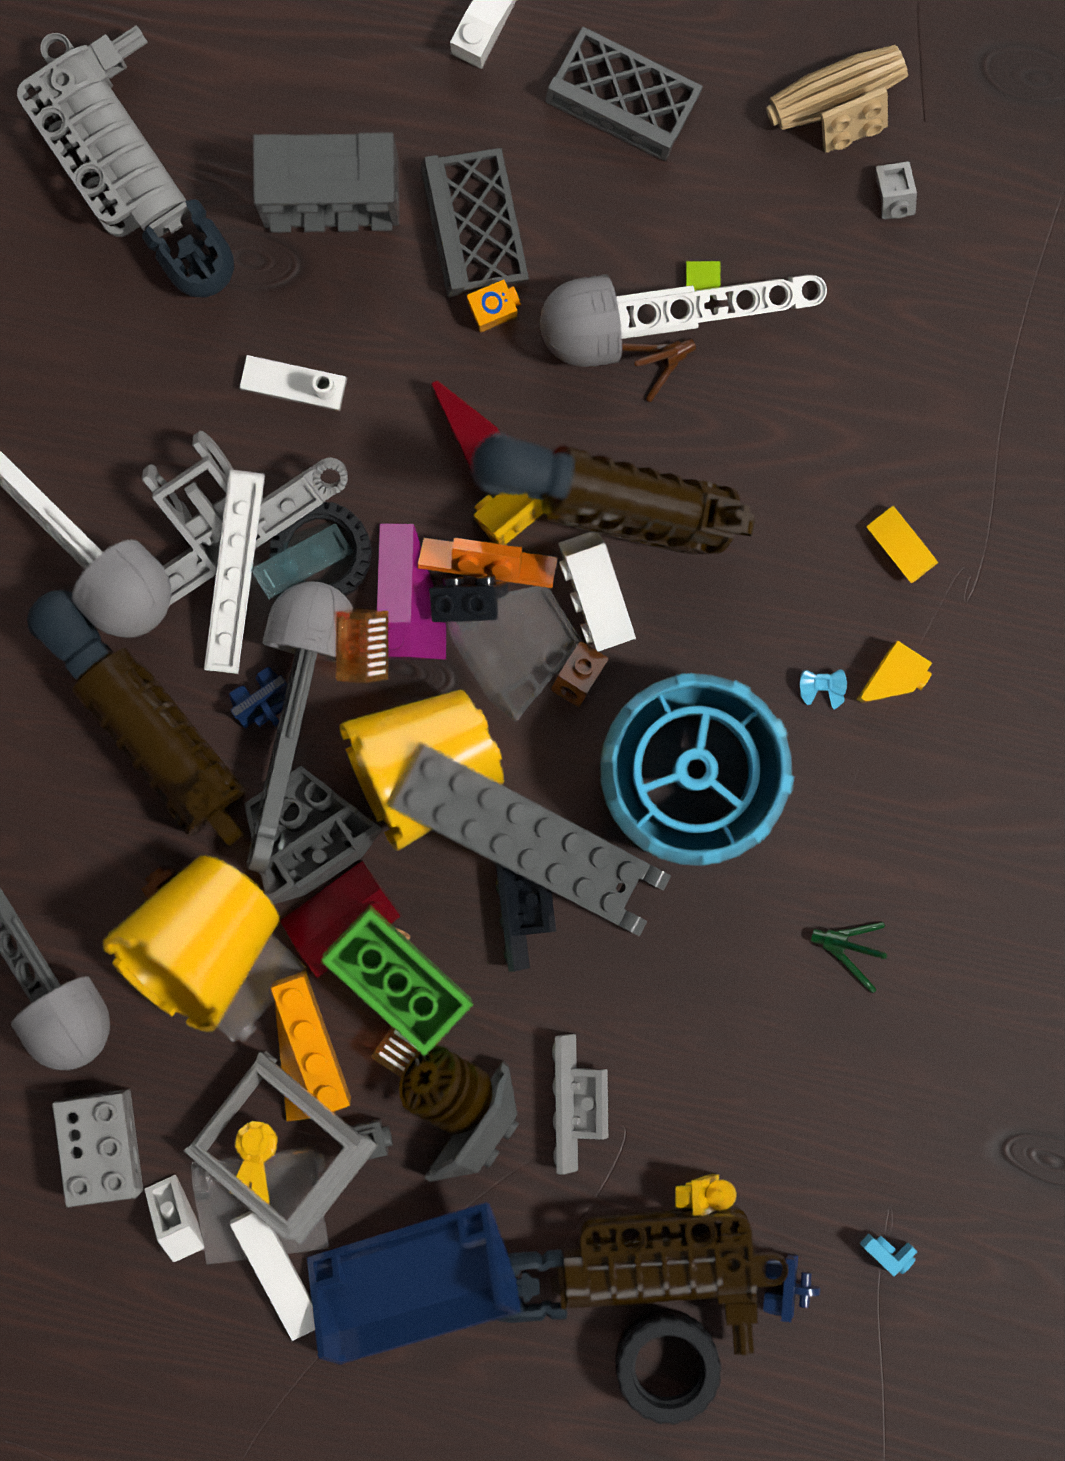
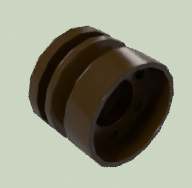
(445, 1090)

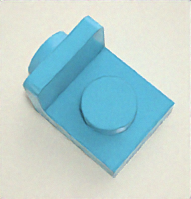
(882, 1251)

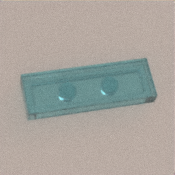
(302, 561)

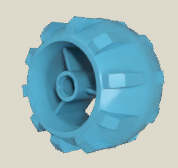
(766, 754)

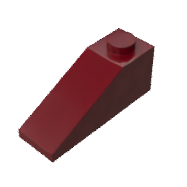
(466, 423)

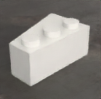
(596, 591)

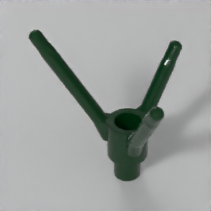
(838, 941)

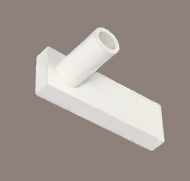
(293, 383)

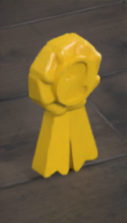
(255, 1144)

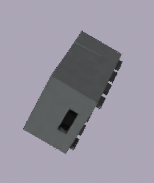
(326, 181)

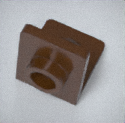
(579, 673)

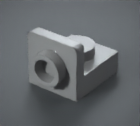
(896, 190)

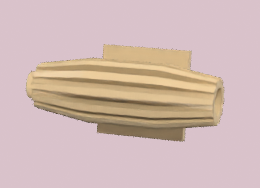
(844, 95)

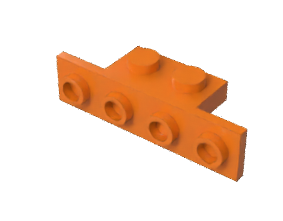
(487, 559)

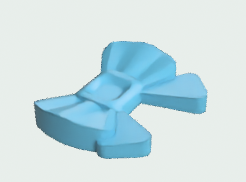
(833, 683)

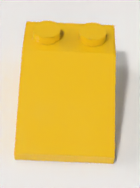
(506, 515)

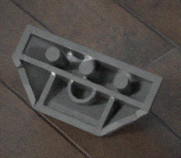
(476, 1148)

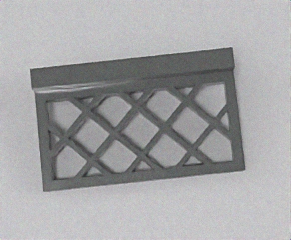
(604, 113)
(445, 226)

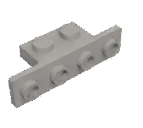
(579, 1103)

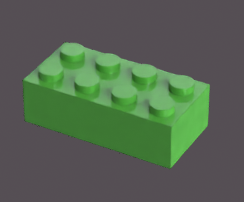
(397, 980)

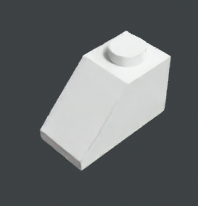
(173, 1219)

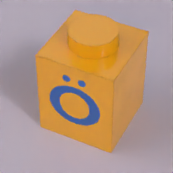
(493, 305)

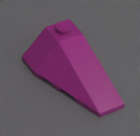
(406, 596)

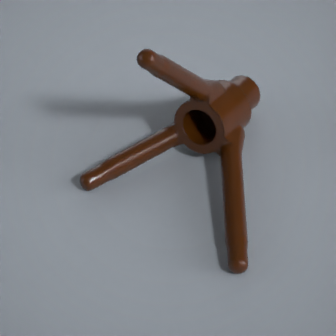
(669, 354)

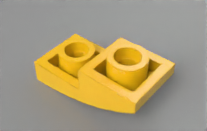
(902, 544)

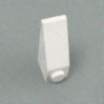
(480, 30)

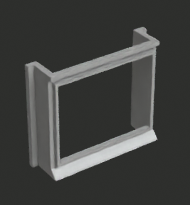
(328, 1188)

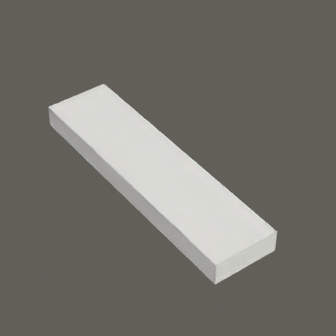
(275, 1273)

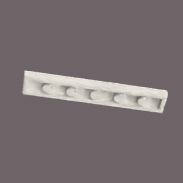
(234, 571)

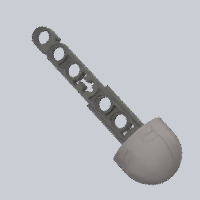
(303, 625)
(65, 1022)

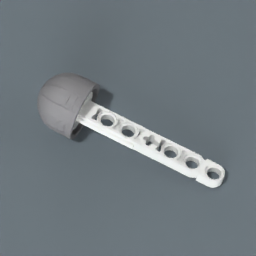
(587, 320)
(121, 588)

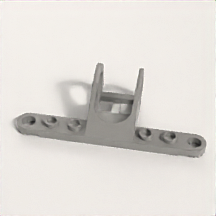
(204, 530)

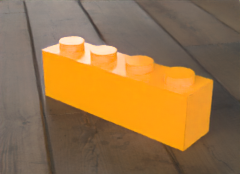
(306, 1046)

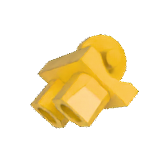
(706, 1195)

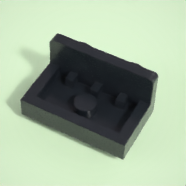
(467, 601)

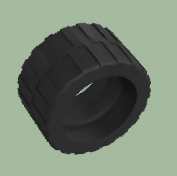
(674, 1408)

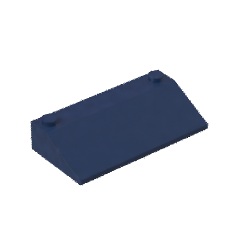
(411, 1285)

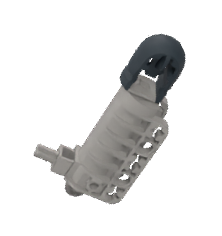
(126, 164)

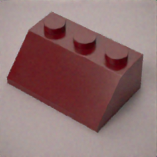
(331, 911)

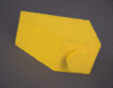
(897, 674)

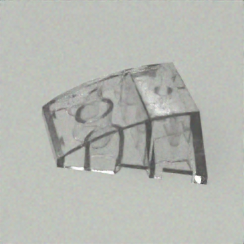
(518, 650)

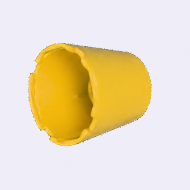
(387, 740)
(195, 941)

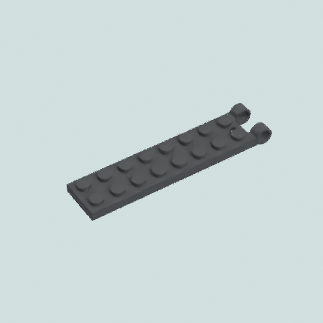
(522, 836)

